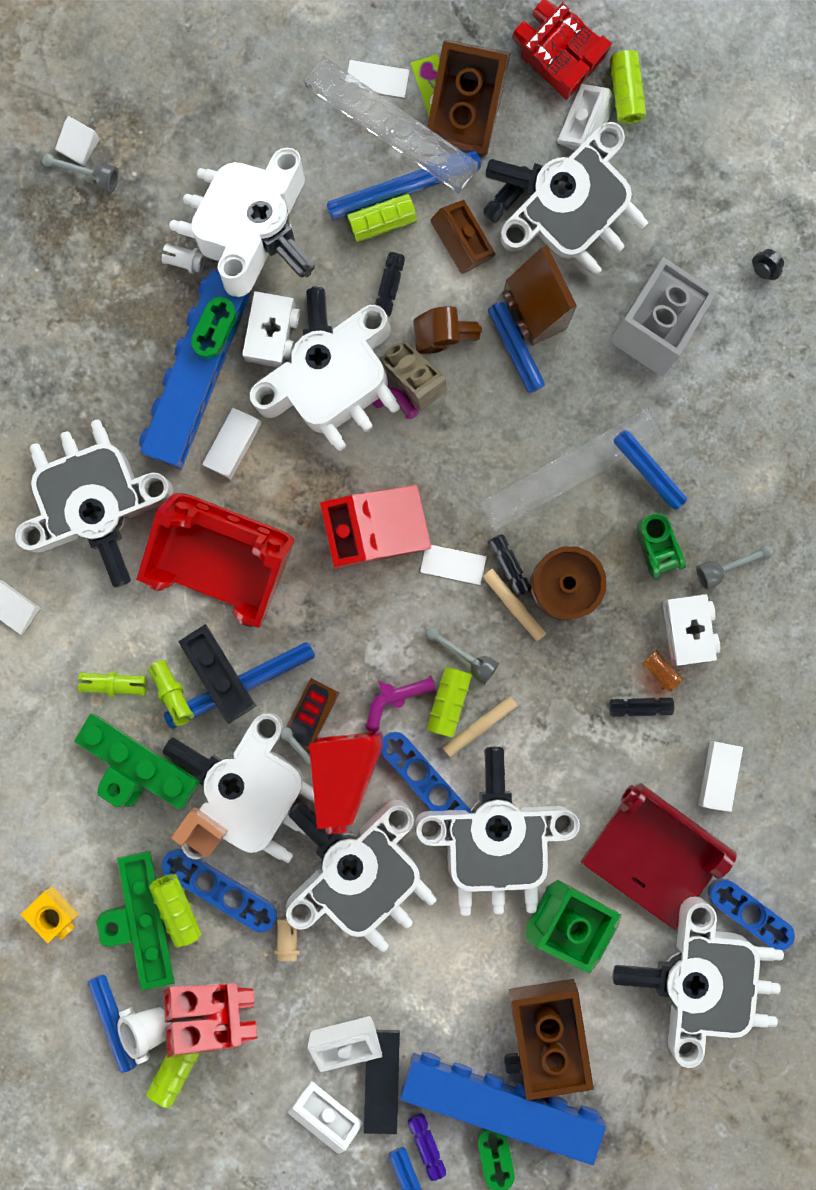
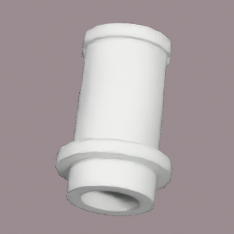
(185, 258)

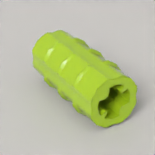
(628, 87)
(382, 218)
(449, 702)
(175, 910)
(170, 1079)

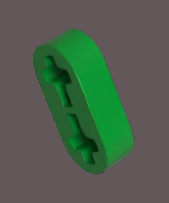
(221, 331)
(488, 1160)

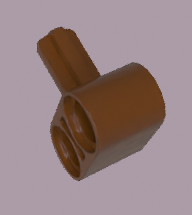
(440, 330)

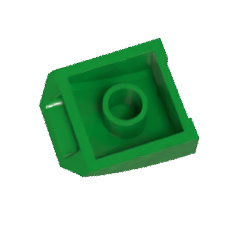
(572, 926)

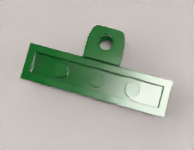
(133, 767)
(139, 922)

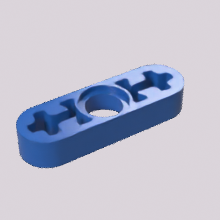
(776, 921)

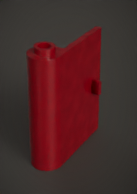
(660, 848)

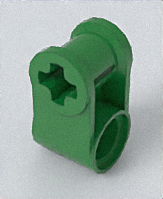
(660, 547)

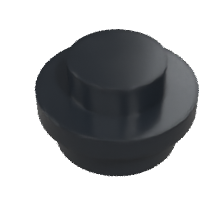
(768, 264)

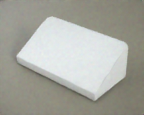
(588, 112)
(232, 443)
(16, 609)
(720, 776)
(344, 1044)
(325, 1118)

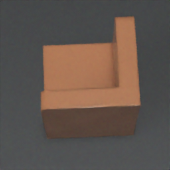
(199, 832)

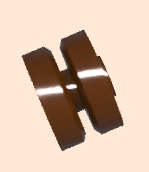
(585, 593)

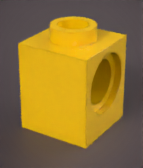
(36, 915)

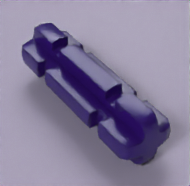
(426, 1147)

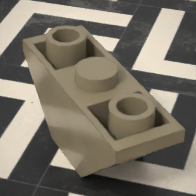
(414, 374)

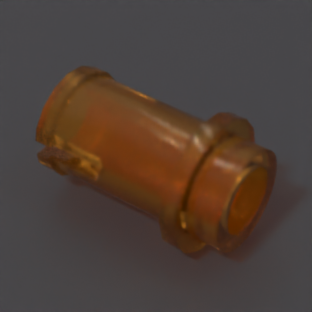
(663, 671)

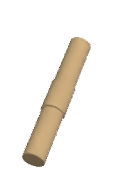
(514, 605)
(480, 726)

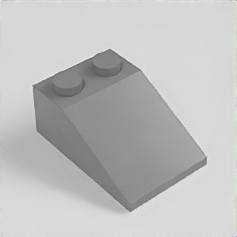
(663, 317)

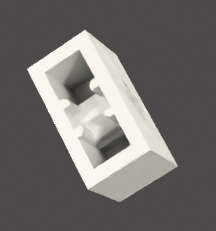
(265, 312)
(682, 646)

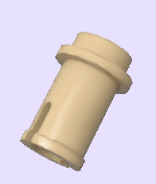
(286, 941)

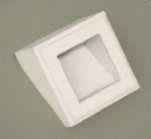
(76, 141)

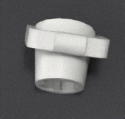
(141, 1031)

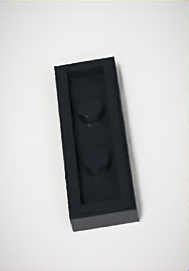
(217, 674)
(382, 1086)

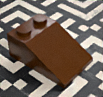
(468, 94)
(539, 297)
(551, 1039)

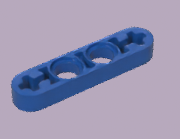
(430, 781)
(216, 895)

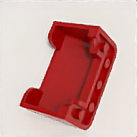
(216, 555)
(341, 776)

